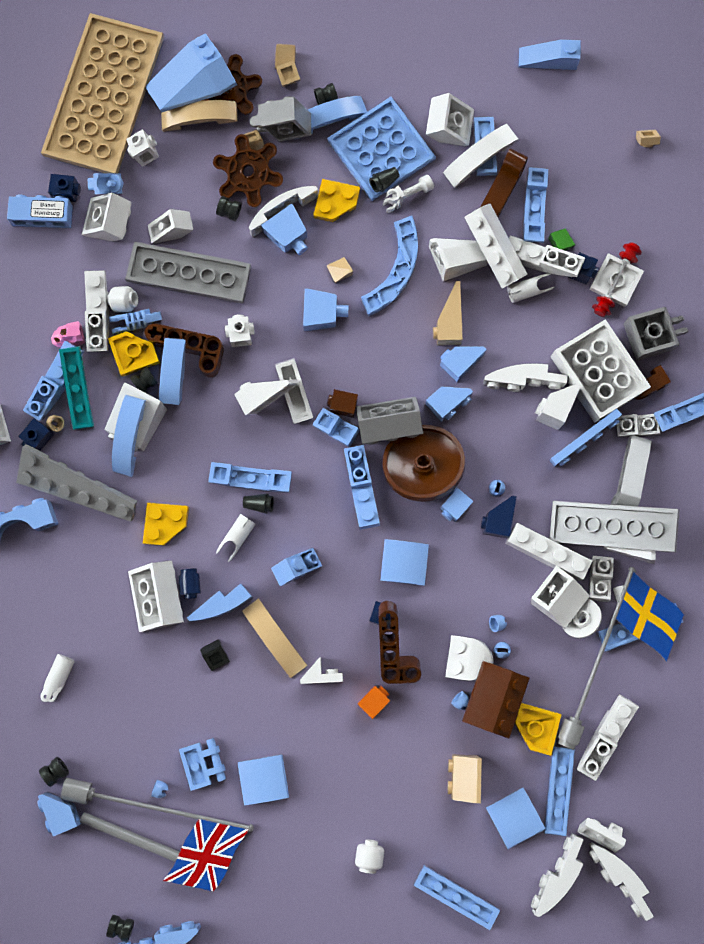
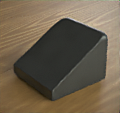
(214, 655)

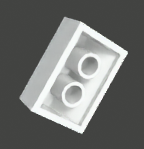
(155, 596)

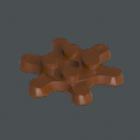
(244, 85)
(236, 164)

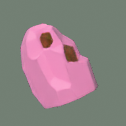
(70, 332)

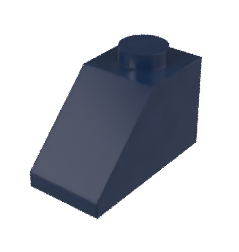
(499, 520)

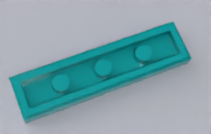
(76, 387)

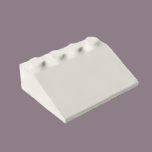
(602, 369)

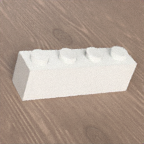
(495, 245)
(548, 551)

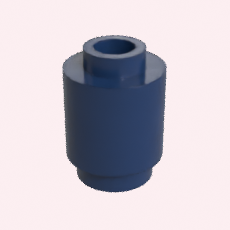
(189, 583)

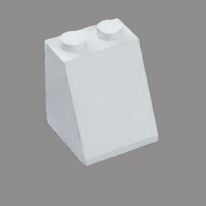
(152, 416)

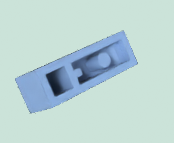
(551, 55)

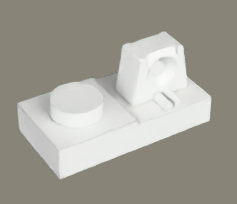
(608, 837)

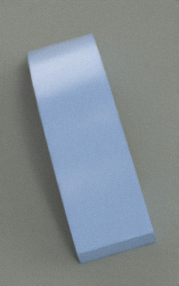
(336, 110)
(535, 205)
(680, 413)
(126, 435)
(250, 478)

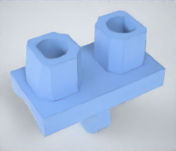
(106, 183)

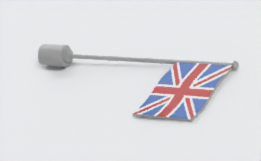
(205, 850)

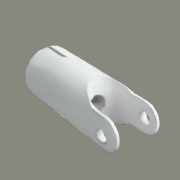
(526, 289)
(238, 533)
(57, 677)

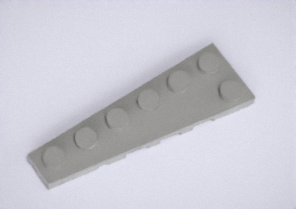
(54, 478)

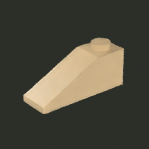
(449, 325)

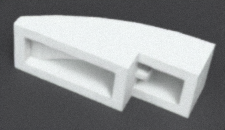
(295, 397)

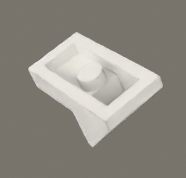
(315, 675)

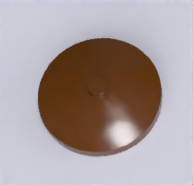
(424, 465)

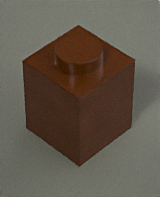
(342, 403)

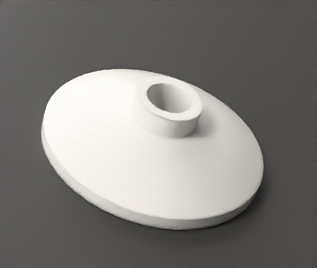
(593, 616)

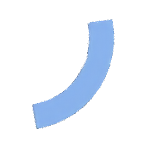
(401, 271)

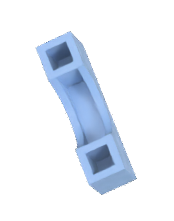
(38, 515)

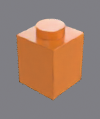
(374, 701)

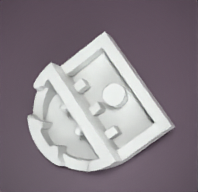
(466, 658)

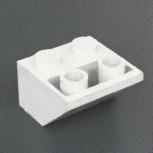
(560, 597)

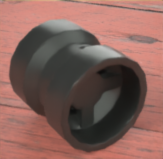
(325, 94)
(228, 208)
(144, 380)
(53, 771)
(120, 927)

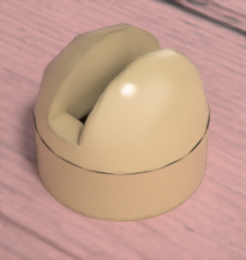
(58, 419)

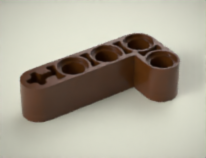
(505, 181)
(201, 349)
(388, 642)

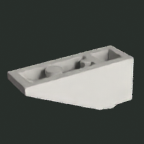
(257, 396)

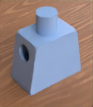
(286, 230)
(321, 310)

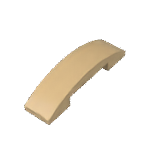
(199, 112)
(274, 638)

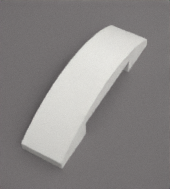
(479, 154)
(302, 194)

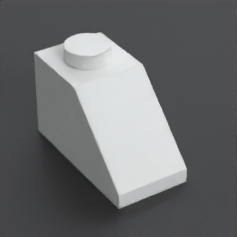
(170, 226)

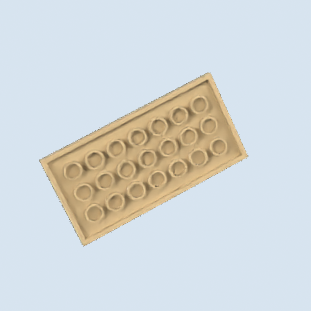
(102, 94)

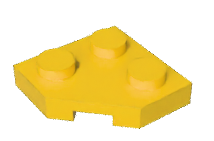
(335, 200)
(132, 353)
(164, 522)
(538, 728)

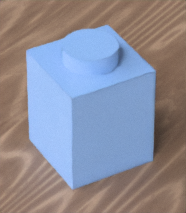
(455, 505)

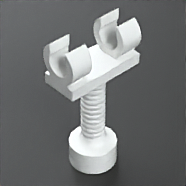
(425, 184)

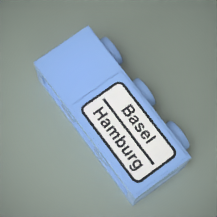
(40, 211)

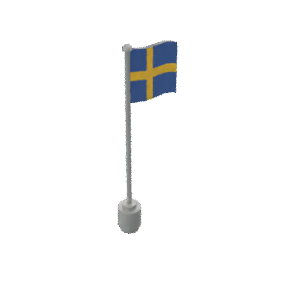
(645, 616)

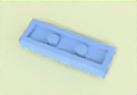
(483, 127)

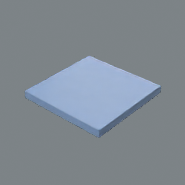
(379, 142)

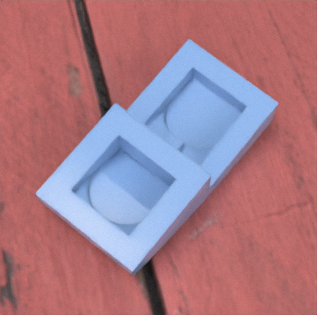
(336, 427)

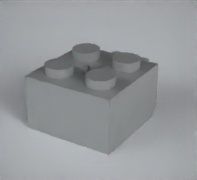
(283, 119)
(657, 323)

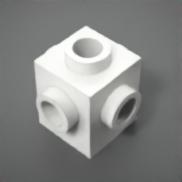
(139, 145)
(239, 331)

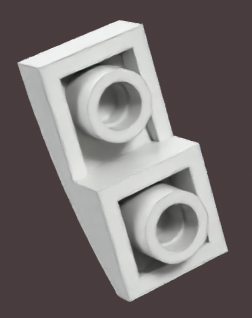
(638, 425)
(600, 578)

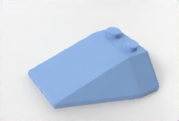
(191, 76)

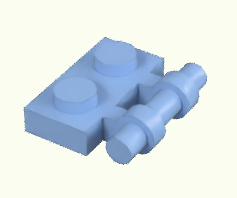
(196, 767)

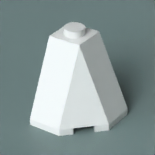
(456, 257)

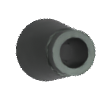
(383, 179)
(262, 503)

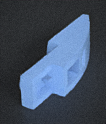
(48, 389)
(361, 487)
(171, 935)

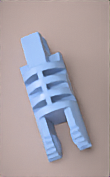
(135, 320)

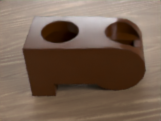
(657, 381)

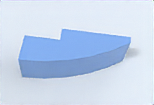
(172, 371)
(221, 604)

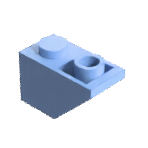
(447, 400)
(296, 566)
(59, 813)

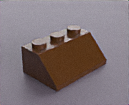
(496, 699)

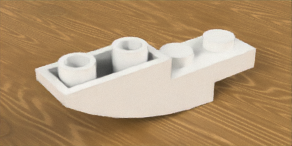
(548, 258)
(96, 311)
(517, 376)
(606, 737)
(618, 872)
(556, 885)

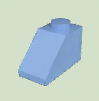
(460, 360)

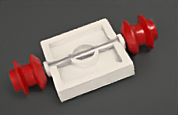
(616, 280)

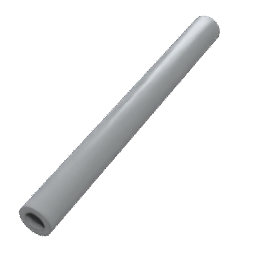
(129, 836)

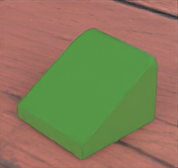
(561, 240)

